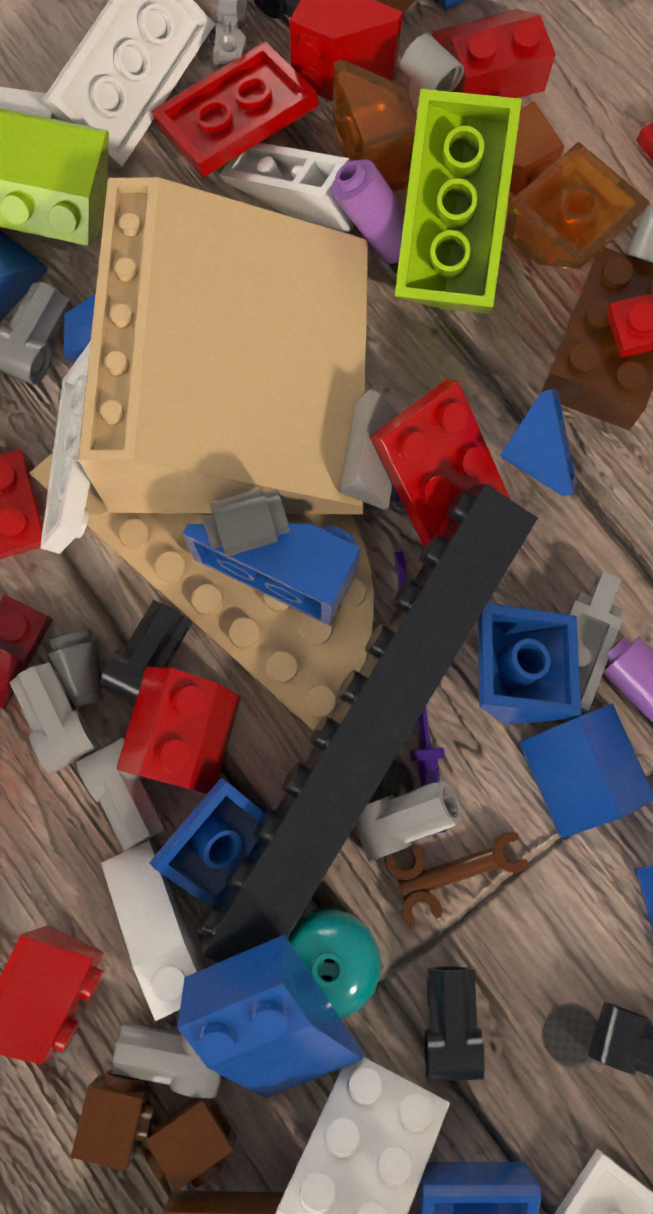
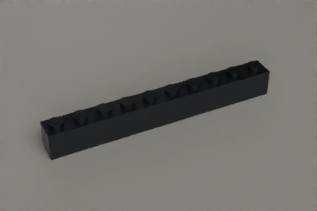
(369, 724)

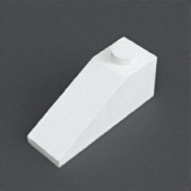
(291, 183)
(152, 928)

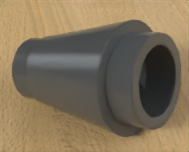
(78, 666)

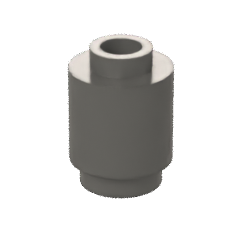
(246, 521)

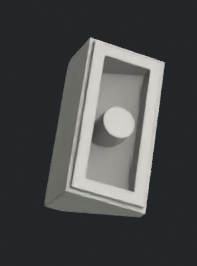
(363, 470)

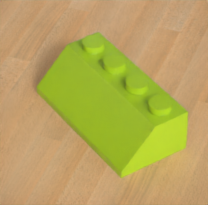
(52, 177)
(457, 200)

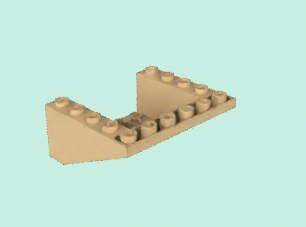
(221, 353)

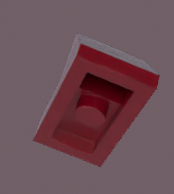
(20, 637)

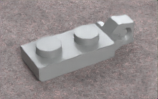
(229, 39)
(597, 630)

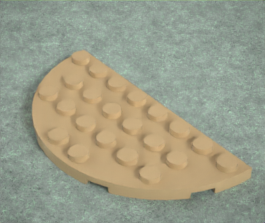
(277, 645)

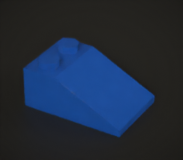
(303, 569)
(264, 1021)

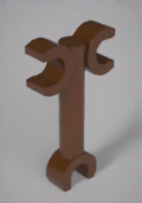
(416, 883)

